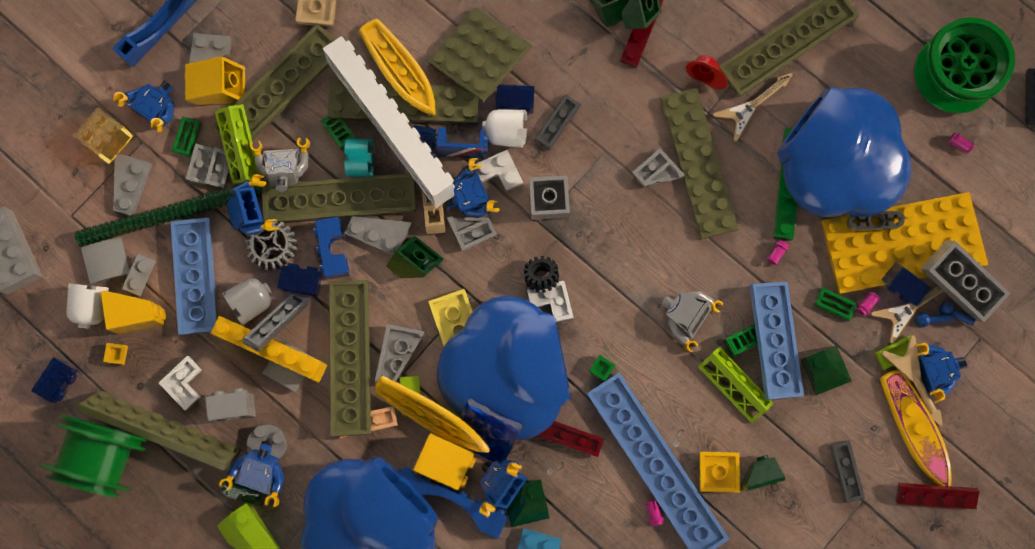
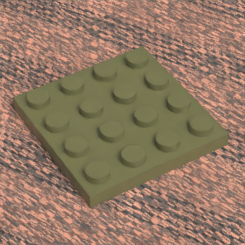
(479, 54)

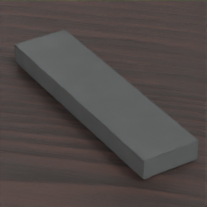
(275, 322)

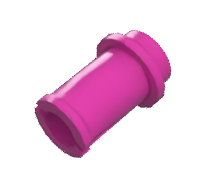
(960, 142)
(778, 251)
(867, 304)
(654, 513)

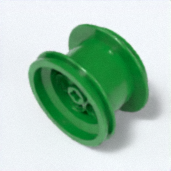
(981, 55)
(93, 457)

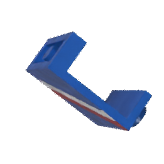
(461, 150)

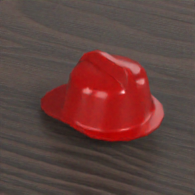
(706, 70)

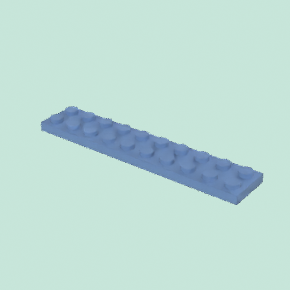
(657, 465)

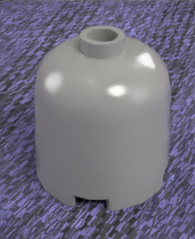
(248, 299)

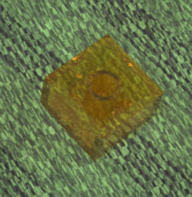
(103, 135)

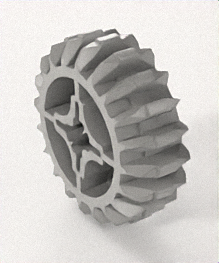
(267, 252)

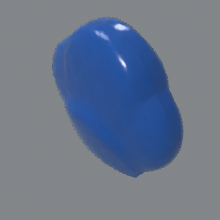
(846, 155)
(508, 362)
(365, 508)

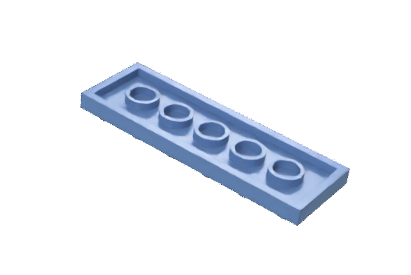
(194, 276)
(776, 340)

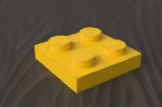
(719, 472)

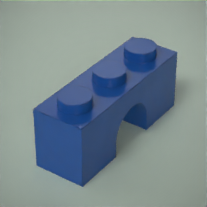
(328, 232)

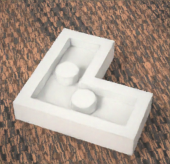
(501, 166)
(556, 298)
(177, 383)

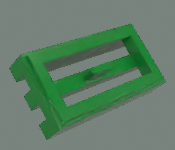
(188, 153)
(817, 303)

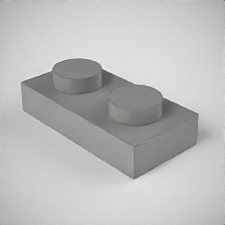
(138, 274)

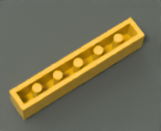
(273, 351)

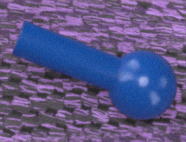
(948, 308)
(923, 319)

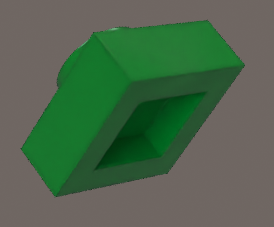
(602, 368)

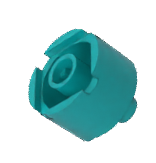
(359, 157)

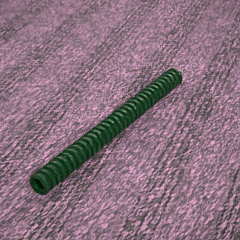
(155, 217)

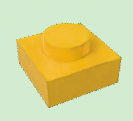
(115, 353)

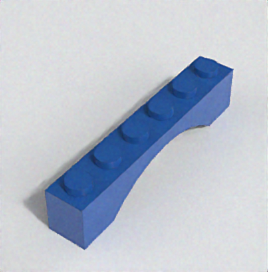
(140, 41)
(492, 525)

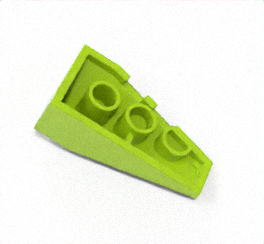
(246, 530)

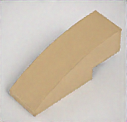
(433, 217)

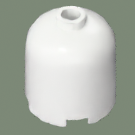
(506, 127)
(85, 305)

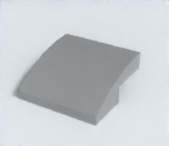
(208, 166)
(105, 260)
(283, 375)

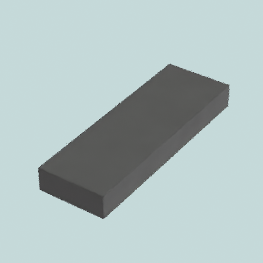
(557, 122)
(847, 471)

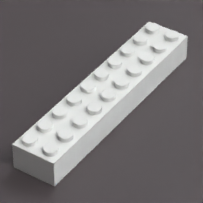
(389, 122)

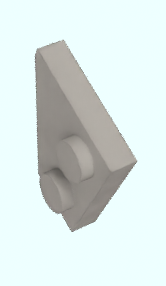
(209, 46)
(657, 170)
(471, 231)

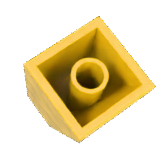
(214, 81)
(130, 314)
(445, 462)

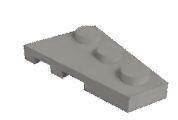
(129, 183)
(379, 233)
(397, 350)

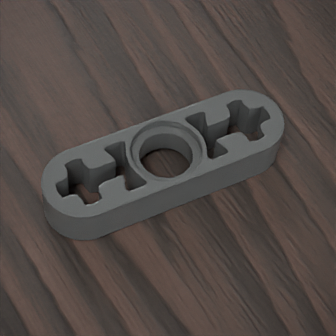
(889, 225)

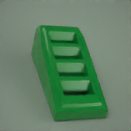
(341, 145)
(731, 346)

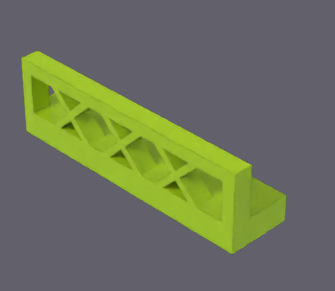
(240, 141)
(738, 379)

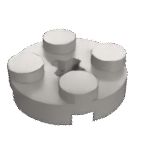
(265, 432)

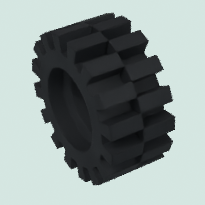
(544, 282)

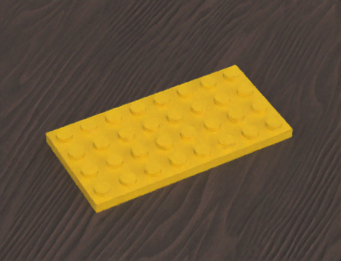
(864, 257)

